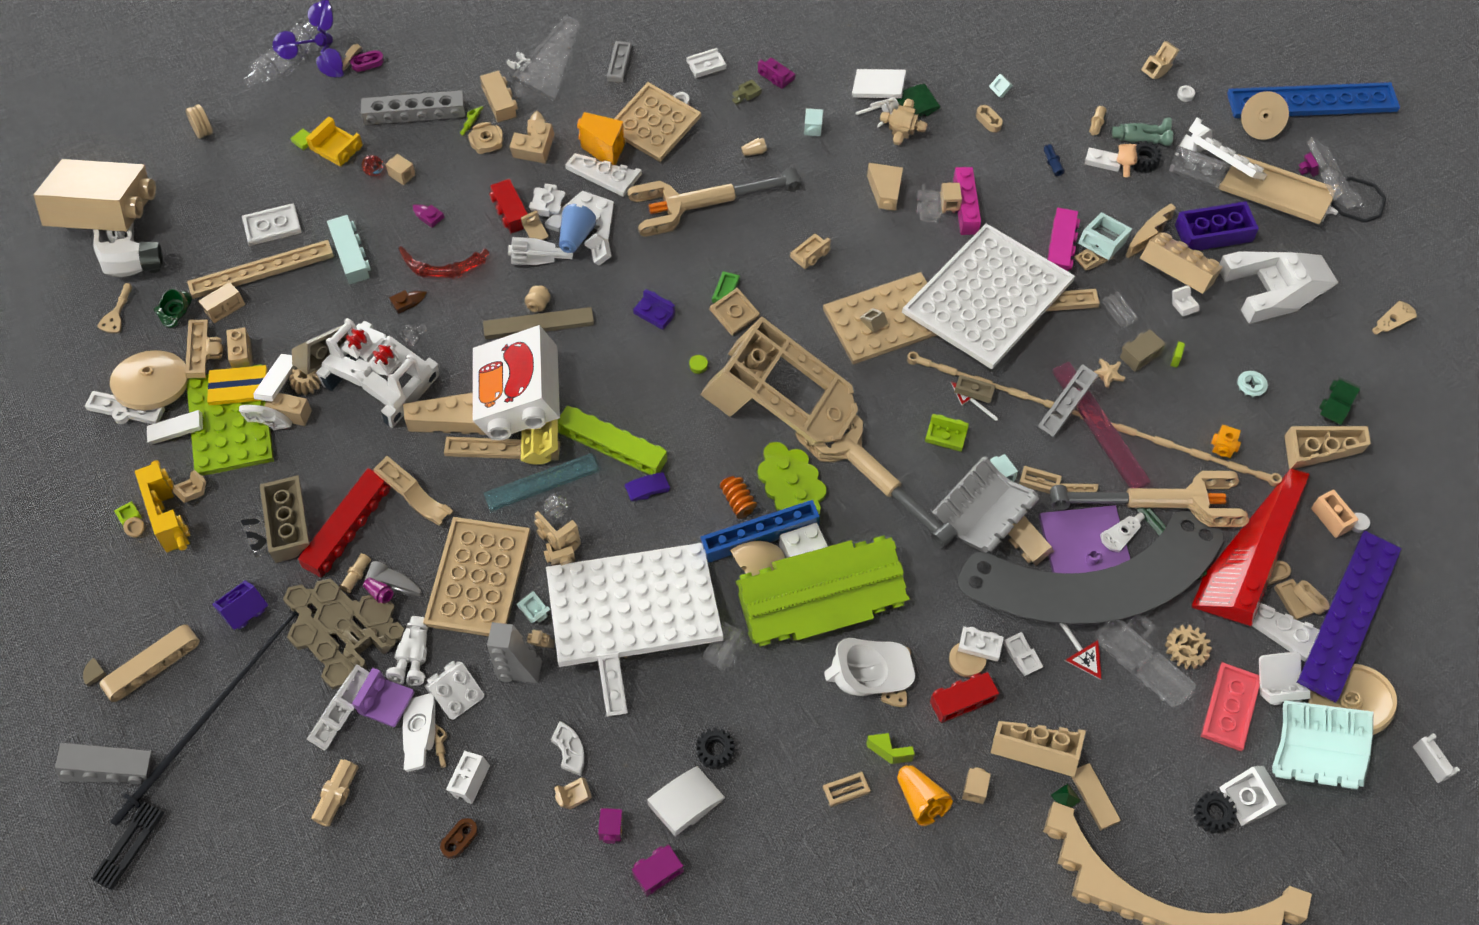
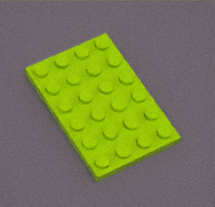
(226, 437)

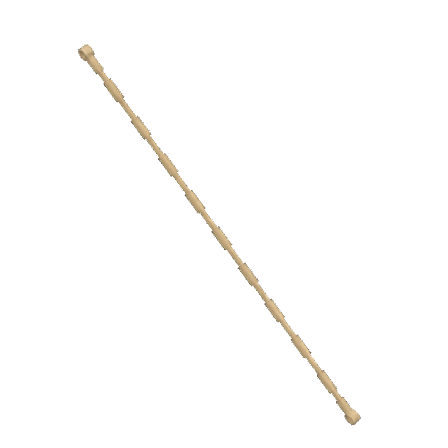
(1119, 427)

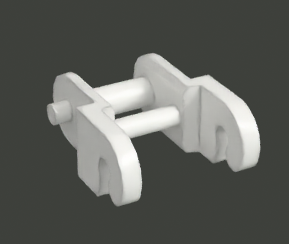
(514, 65)

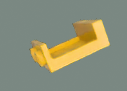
(333, 142)

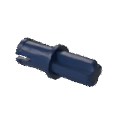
(1053, 160)

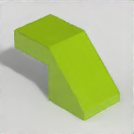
(882, 746)

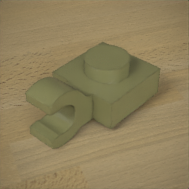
(746, 90)

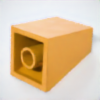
(601, 137)

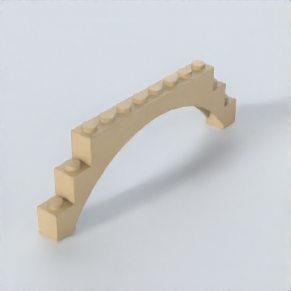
(1104, 888)

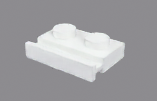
(706, 63)

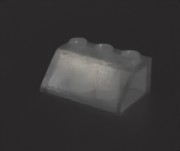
(1198, 166)

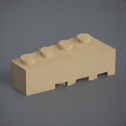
(442, 414)
(1324, 443)
(1039, 746)

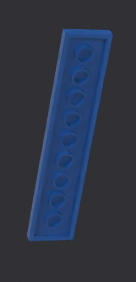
(1324, 98)

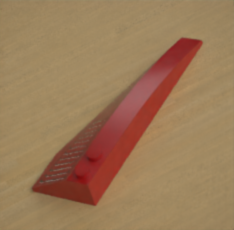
(1244, 568)

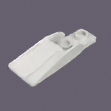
(418, 731)

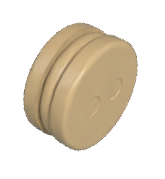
(199, 121)

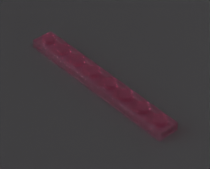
(1105, 432)

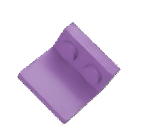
(382, 699)

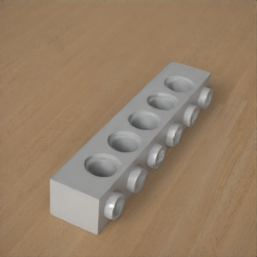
(412, 107)

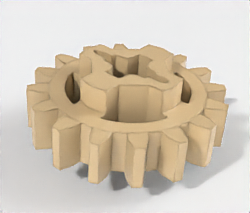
(1188, 646)

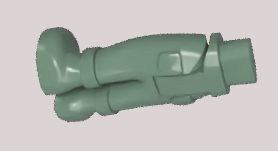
(1144, 132)

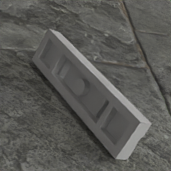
(1068, 400)

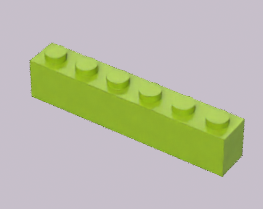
(612, 441)

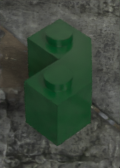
(1339, 400)

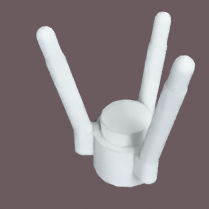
(886, 105)

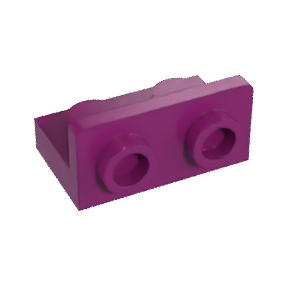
(775, 72)

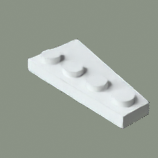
(612, 177)
(1285, 630)

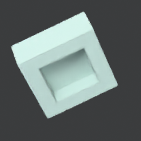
(1001, 86)

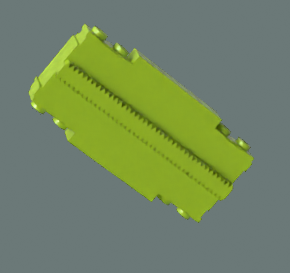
(822, 590)

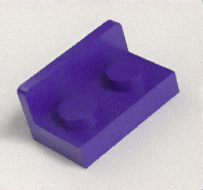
(655, 309)

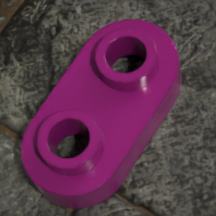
(367, 60)

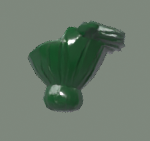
(173, 307)

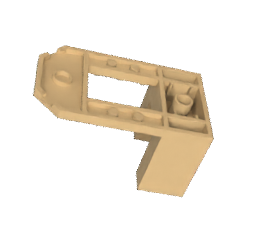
(750, 365)

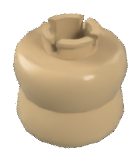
(537, 298)

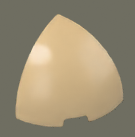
(756, 556)

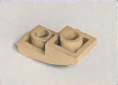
(1089, 259)

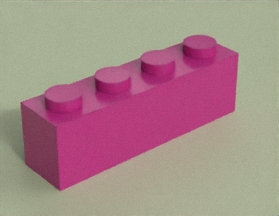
(969, 212)
(1062, 238)

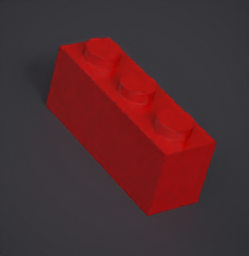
(508, 205)
(964, 697)

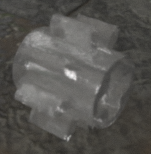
(556, 505)

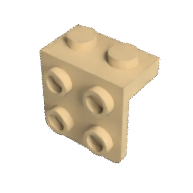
(560, 539)

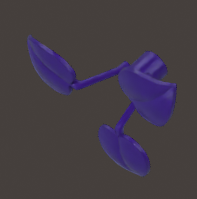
(330, 61)

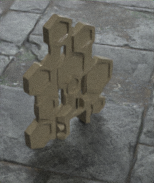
(335, 616)

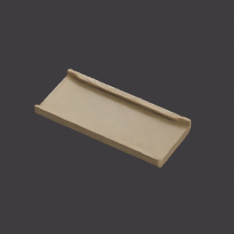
(1281, 191)

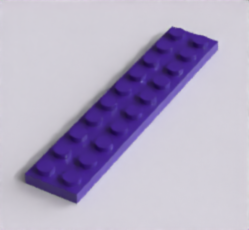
(1349, 616)

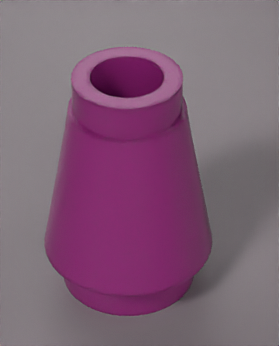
(379, 591)

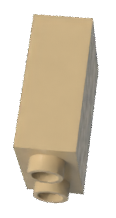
(94, 195)

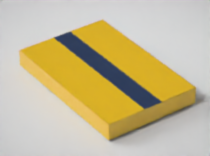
(234, 384)

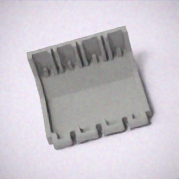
(985, 506)

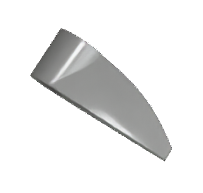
(397, 581)

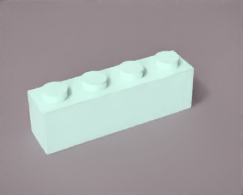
(348, 249)

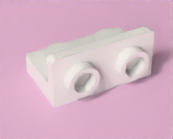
(980, 643)

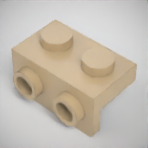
(811, 251)

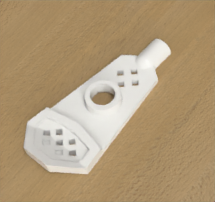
(1115, 538)

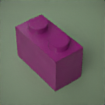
(657, 869)

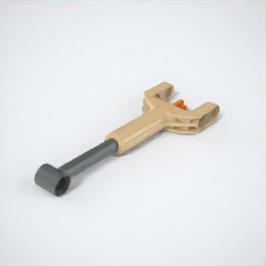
(677, 203)
(851, 448)
(1193, 497)

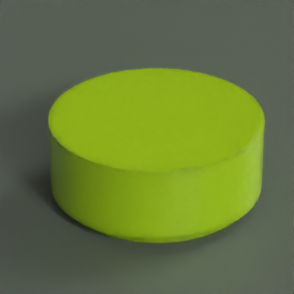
(698, 364)

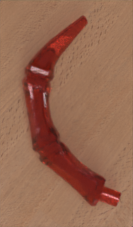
(449, 270)

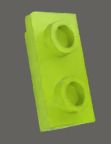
(947, 432)

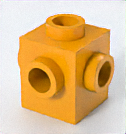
(1226, 441)

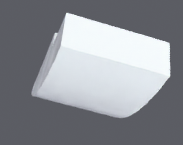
(685, 800)

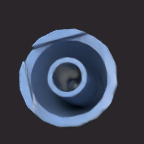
(575, 227)

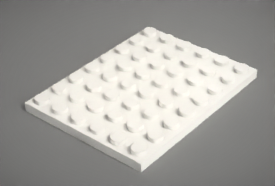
(988, 295)
(632, 604)

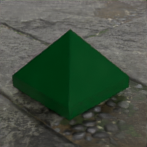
(1066, 796)

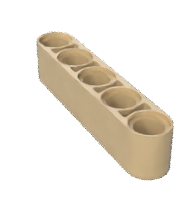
(149, 663)

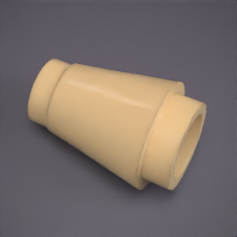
(754, 147)

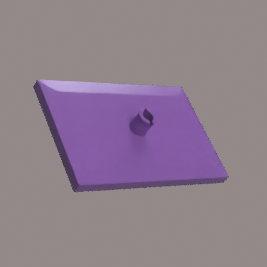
(1078, 540)

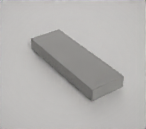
(619, 61)

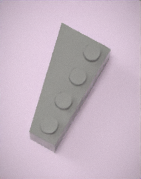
(512, 655)
(102, 764)

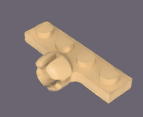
(200, 349)

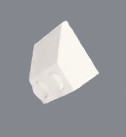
(1253, 794)

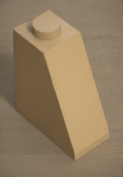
(885, 184)

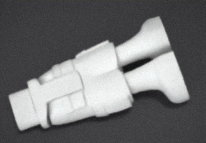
(413, 650)

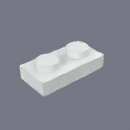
(1102, 159)

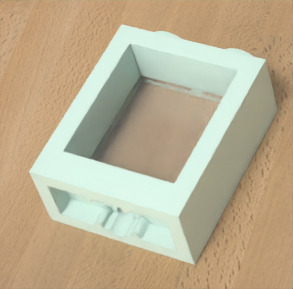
(1104, 236)

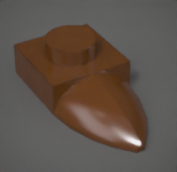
(403, 301)

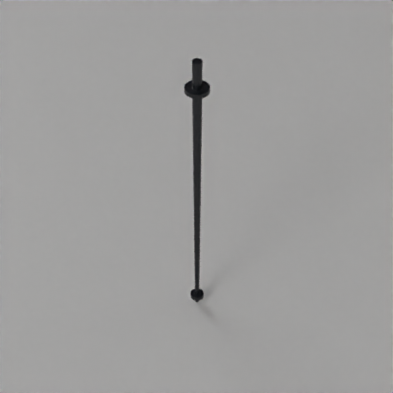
(132, 801)

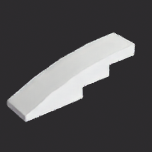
(338, 709)

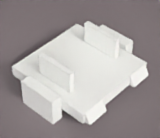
(547, 200)

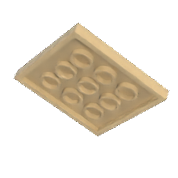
(656, 121)

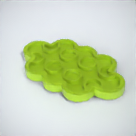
(790, 477)

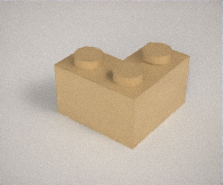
(533, 147)

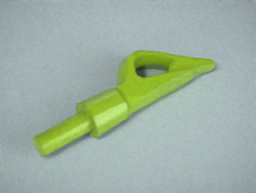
(472, 115)

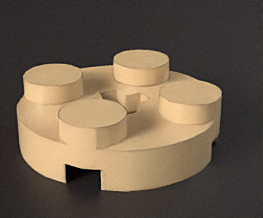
(483, 145)

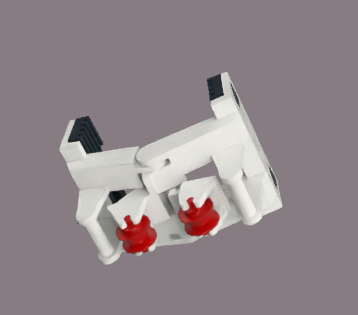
(381, 357)

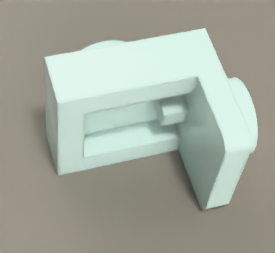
(533, 608)

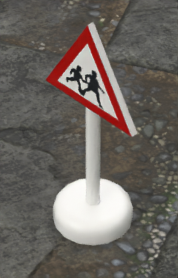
(1087, 658)

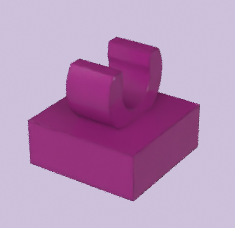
(1309, 165)

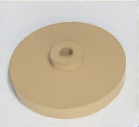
(964, 663)

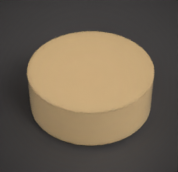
(134, 527)

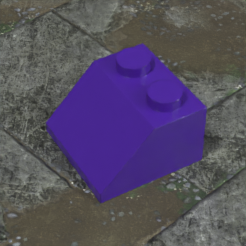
(240, 605)

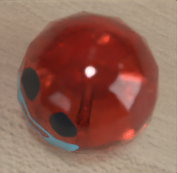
(372, 165)

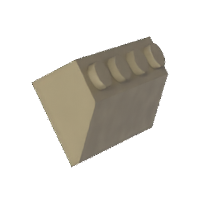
(284, 518)

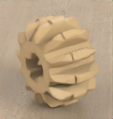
(304, 382)

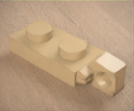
(541, 639)

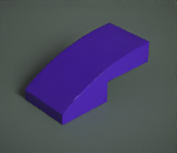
(645, 486)

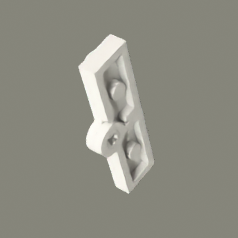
(108, 405)

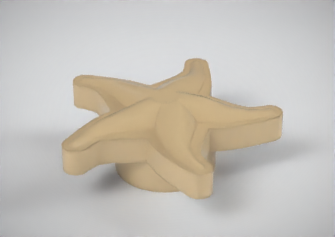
(1109, 372)

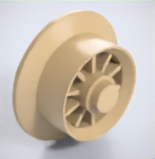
(1264, 115)

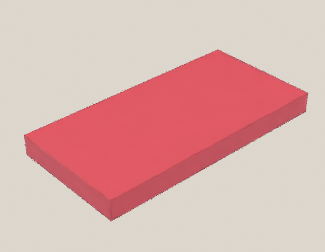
(1231, 706)

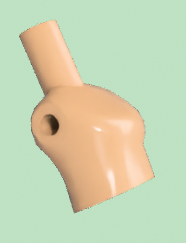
(1127, 157)

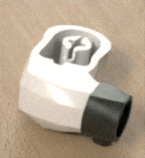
(124, 257)

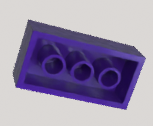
(1216, 226)

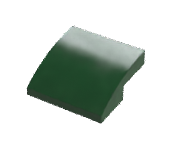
(923, 99)

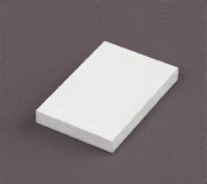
(879, 83)
(271, 224)

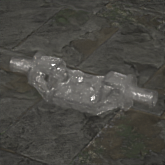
(280, 67)

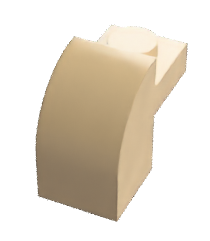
(1160, 63)

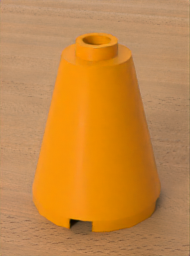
(923, 795)

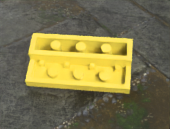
(539, 443)

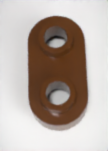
(458, 838)

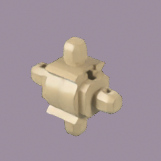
(903, 122)

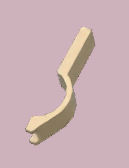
(411, 491)

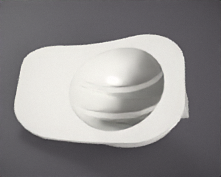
(870, 667)

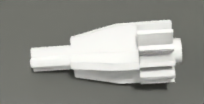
(534, 251)

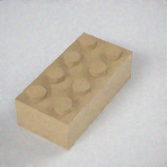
(1181, 262)

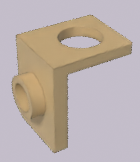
(534, 226)

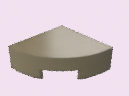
(92, 672)

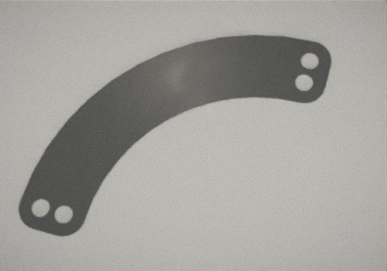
(1100, 595)

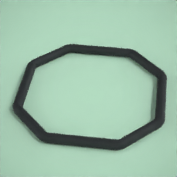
(1359, 218)

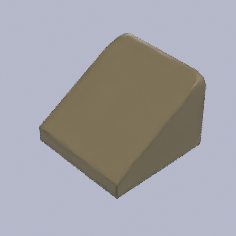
(874, 319)

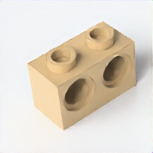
(239, 348)

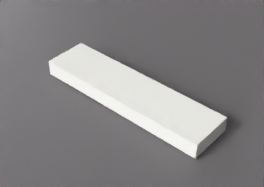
(275, 378)

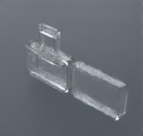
(1333, 178)
(1134, 651)

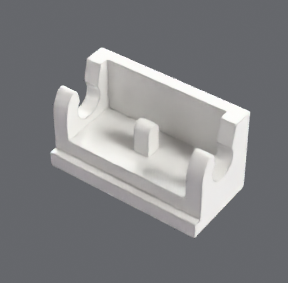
(1434, 759)
(468, 776)

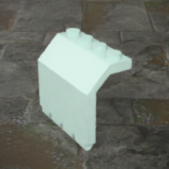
(1324, 744)

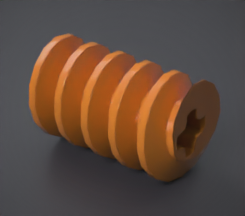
(738, 496)

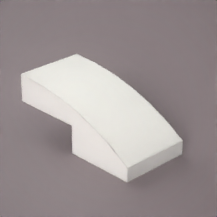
(1022, 654)

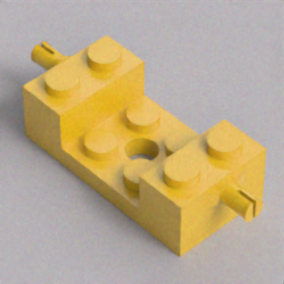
(167, 526)

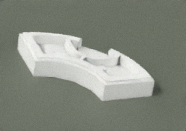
(265, 415)
(570, 747)

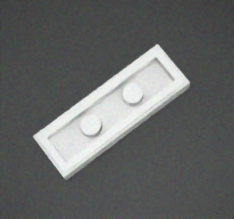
(174, 427)
(612, 683)

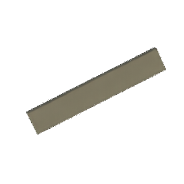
(548, 321)

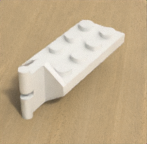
(1202, 139)

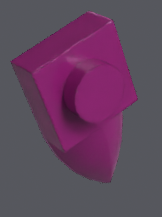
(428, 214)

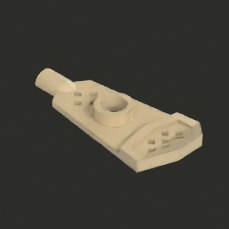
(1401, 312)

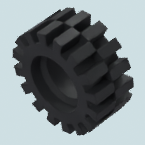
(1150, 151)
(715, 736)
(1210, 823)

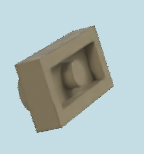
(974, 388)

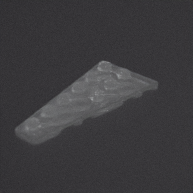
(548, 62)

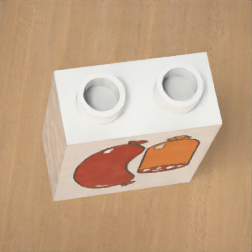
(515, 383)

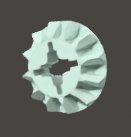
(1257, 379)

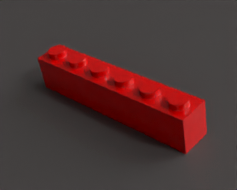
(344, 523)

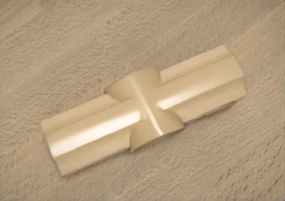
(334, 793)

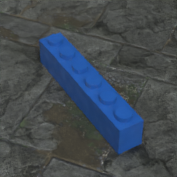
(764, 528)

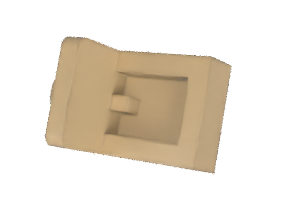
(190, 488)
(560, 556)
(573, 793)

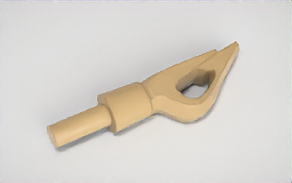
(439, 746)

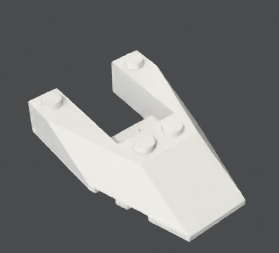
(1287, 276)

